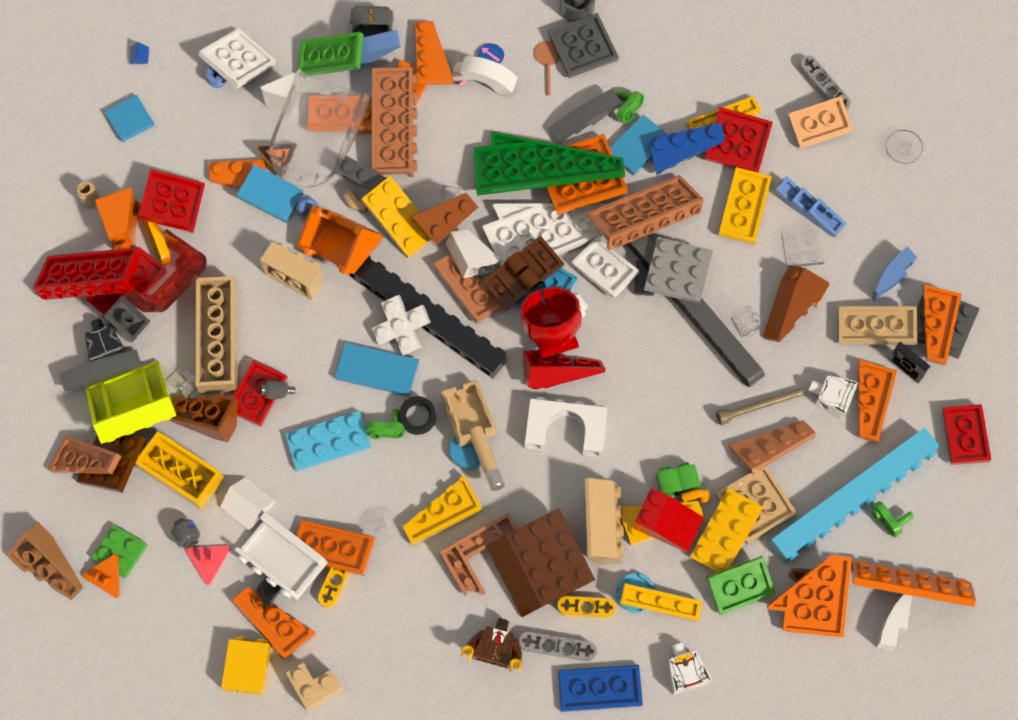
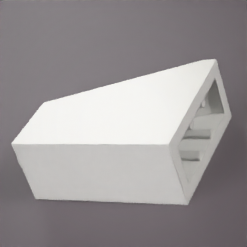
(471, 255)

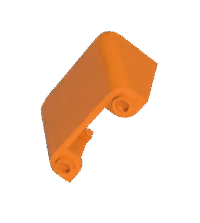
(337, 239)

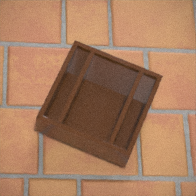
(540, 562)

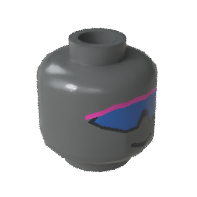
(185, 533)

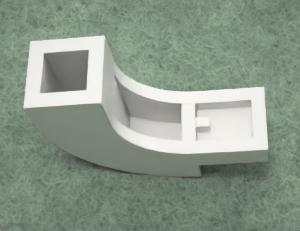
(485, 71)

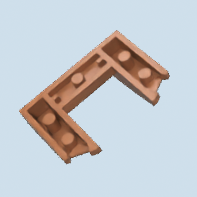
(456, 555)

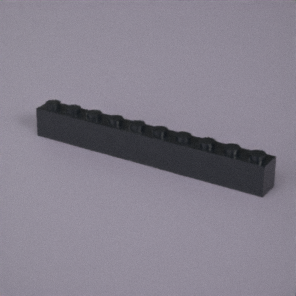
(443, 327)

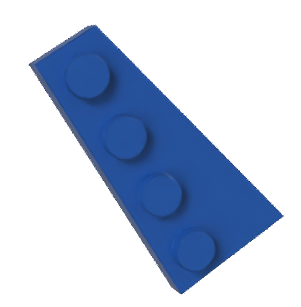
(683, 145)

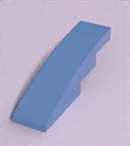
(808, 206)

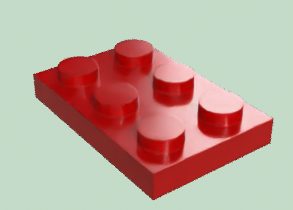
(251, 404)
(966, 434)

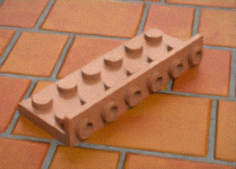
(394, 121)
(646, 211)

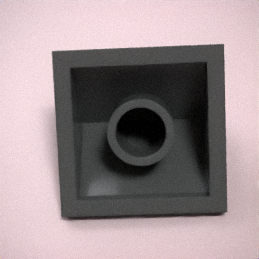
(126, 319)

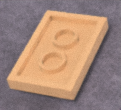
(820, 122)

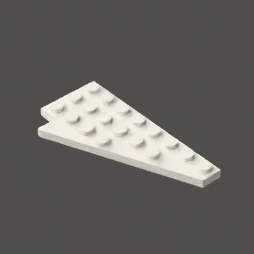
(525, 222)

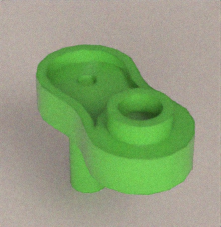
(633, 103)
(386, 429)
(893, 526)

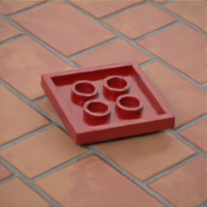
(744, 140)
(171, 200)

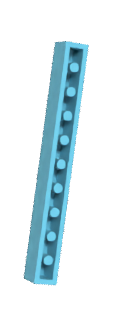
(853, 495)

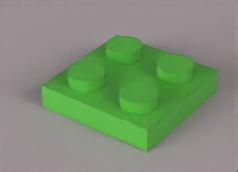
(124, 545)

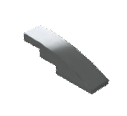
(586, 114)
(99, 370)

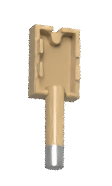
(473, 425)

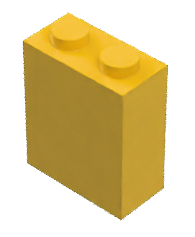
(246, 666)

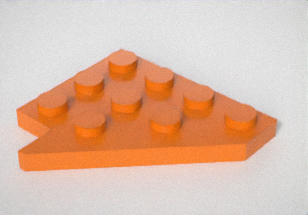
(817, 599)

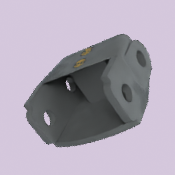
(371, 20)

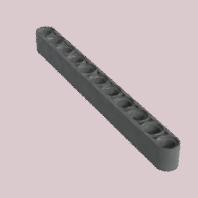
(708, 324)

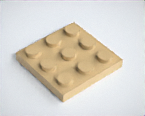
(765, 491)

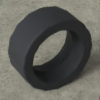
(413, 401)

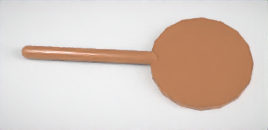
(546, 55)

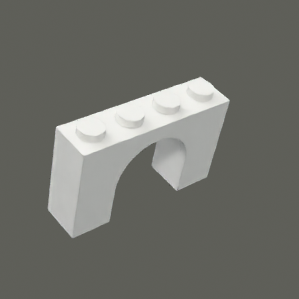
(544, 412)

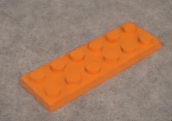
(912, 583)

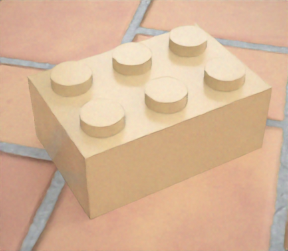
(292, 270)

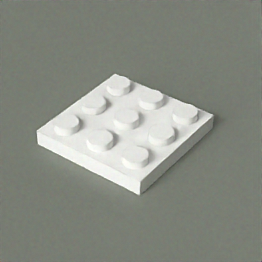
(237, 58)

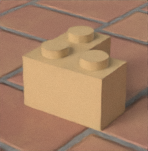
(313, 691)

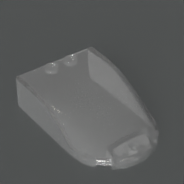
(315, 130)

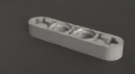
(821, 86)
(557, 648)

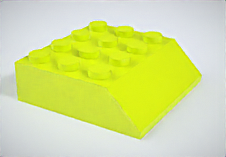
(129, 402)

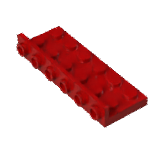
(87, 274)

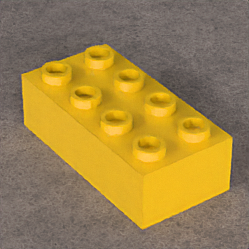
(179, 470)

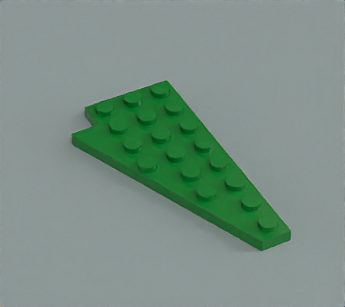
(526, 163)

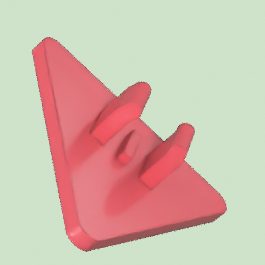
(208, 560)

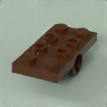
(522, 273)

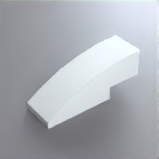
(895, 622)

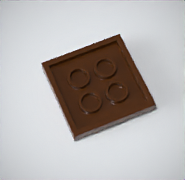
(127, 447)

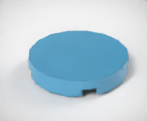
(464, 456)

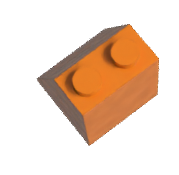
(119, 217)

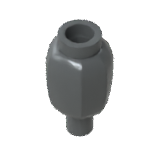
(275, 390)

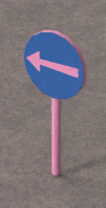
(491, 52)

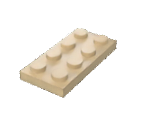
(878, 325)

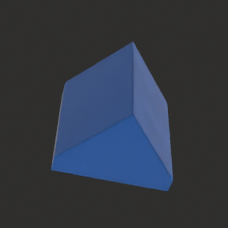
(139, 54)

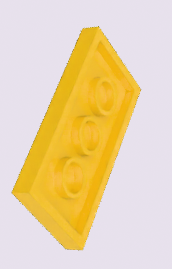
(745, 206)
(393, 212)
(726, 531)

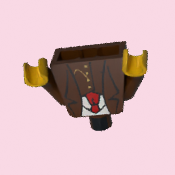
(495, 647)

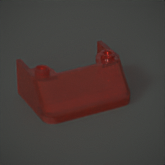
(188, 268)

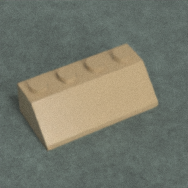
(603, 521)

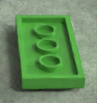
(331, 54)

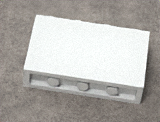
(281, 557)

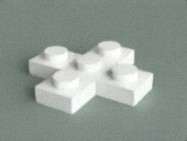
(401, 325)

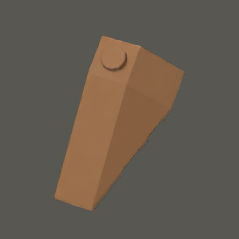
(41, 555)

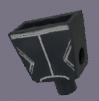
(102, 341)

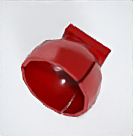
(552, 325)

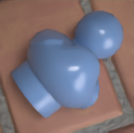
(304, 205)

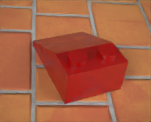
(668, 520)

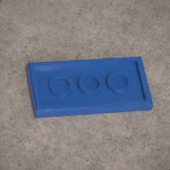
(600, 688)

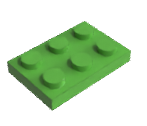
(741, 585)

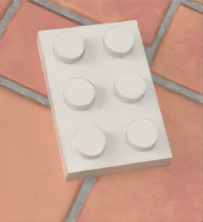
(605, 267)

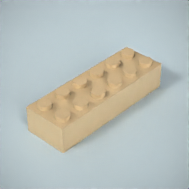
(216, 334)

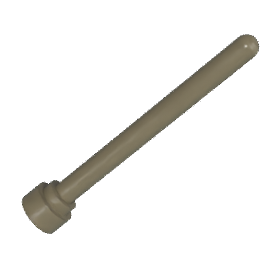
(724, 416)

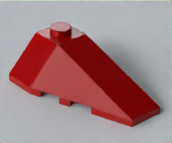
(554, 370)

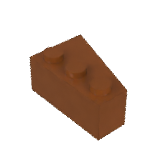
(444, 217)

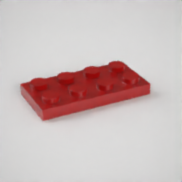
(144, 277)

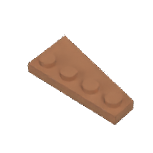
(469, 291)
(769, 446)
(83, 457)

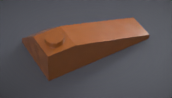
(795, 295)
(207, 415)

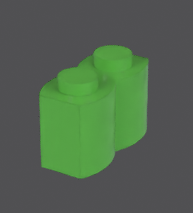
(678, 480)

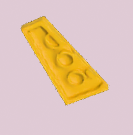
(448, 509)
(630, 515)

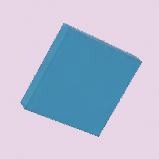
(129, 118)

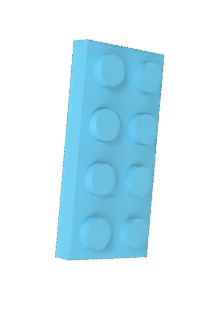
(328, 441)

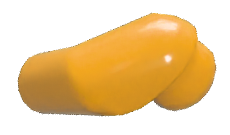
(693, 494)

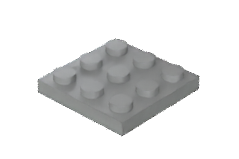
(678, 270)

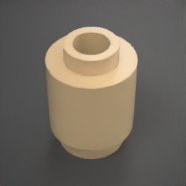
(87, 193)

